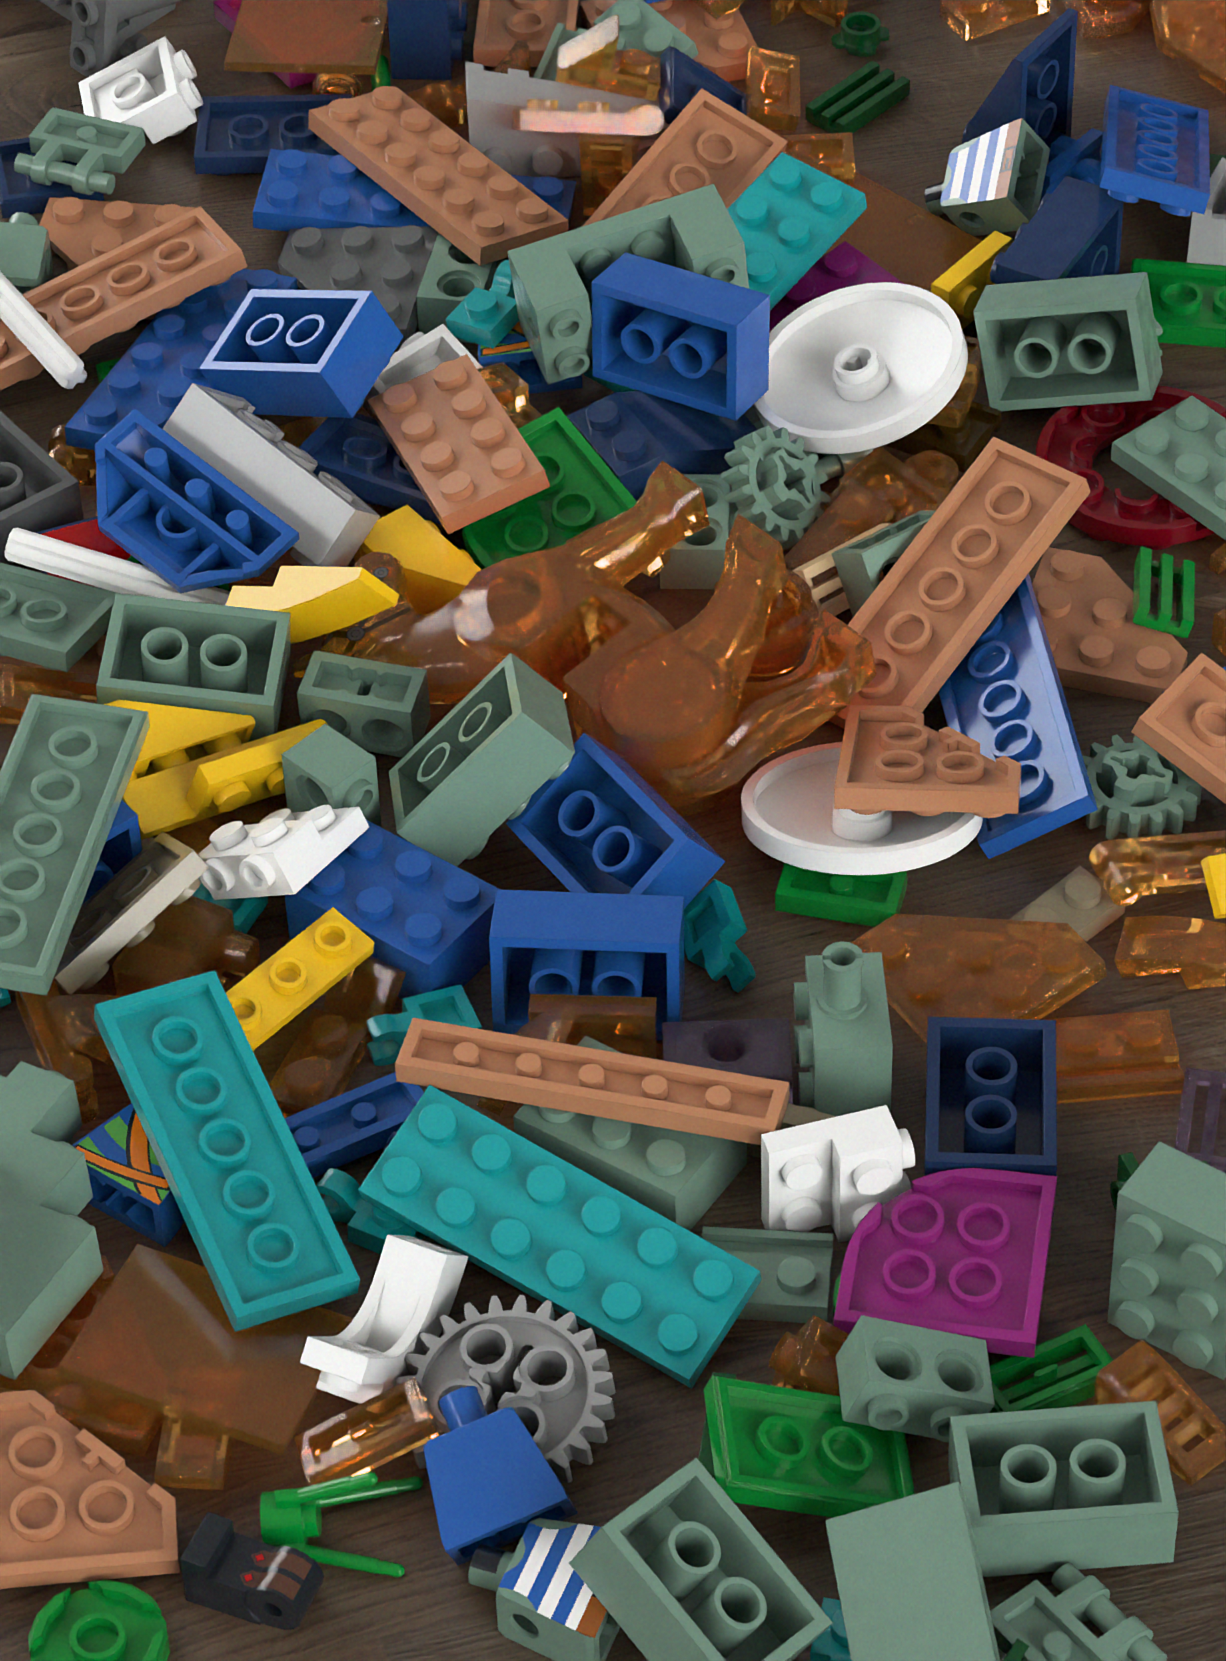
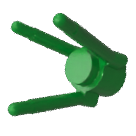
(295, 1515)

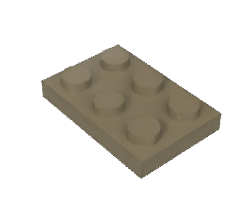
(125, 909)

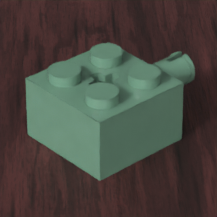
(844, 1031)

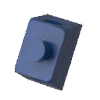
(488, 1477)

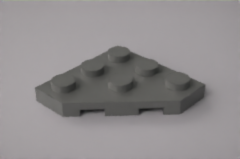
(363, 259)

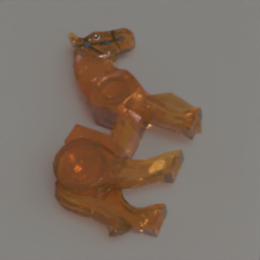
(632, 682)

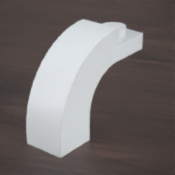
(407, 1297)

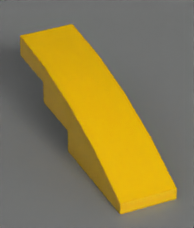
(318, 598)

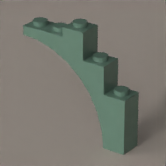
(44, 1184)

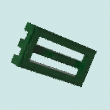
(851, 96)

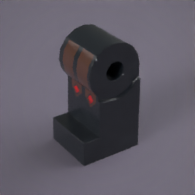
(248, 1576)

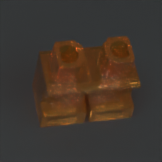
(184, 944)

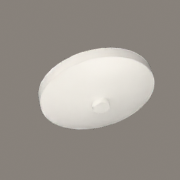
(862, 367)
(794, 820)

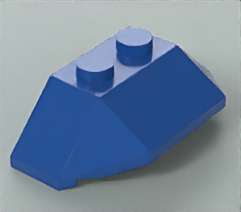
(181, 511)

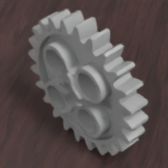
(558, 1414)

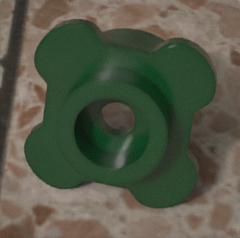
(860, 34)

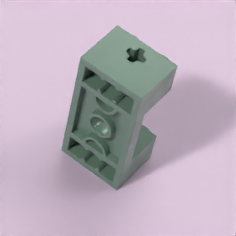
(557, 273)

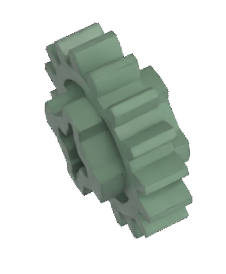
(775, 484)
(1138, 790)

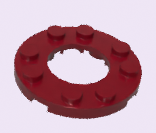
(1074, 440)

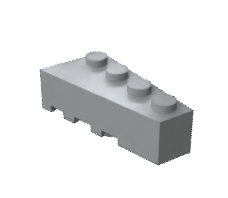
(274, 473)

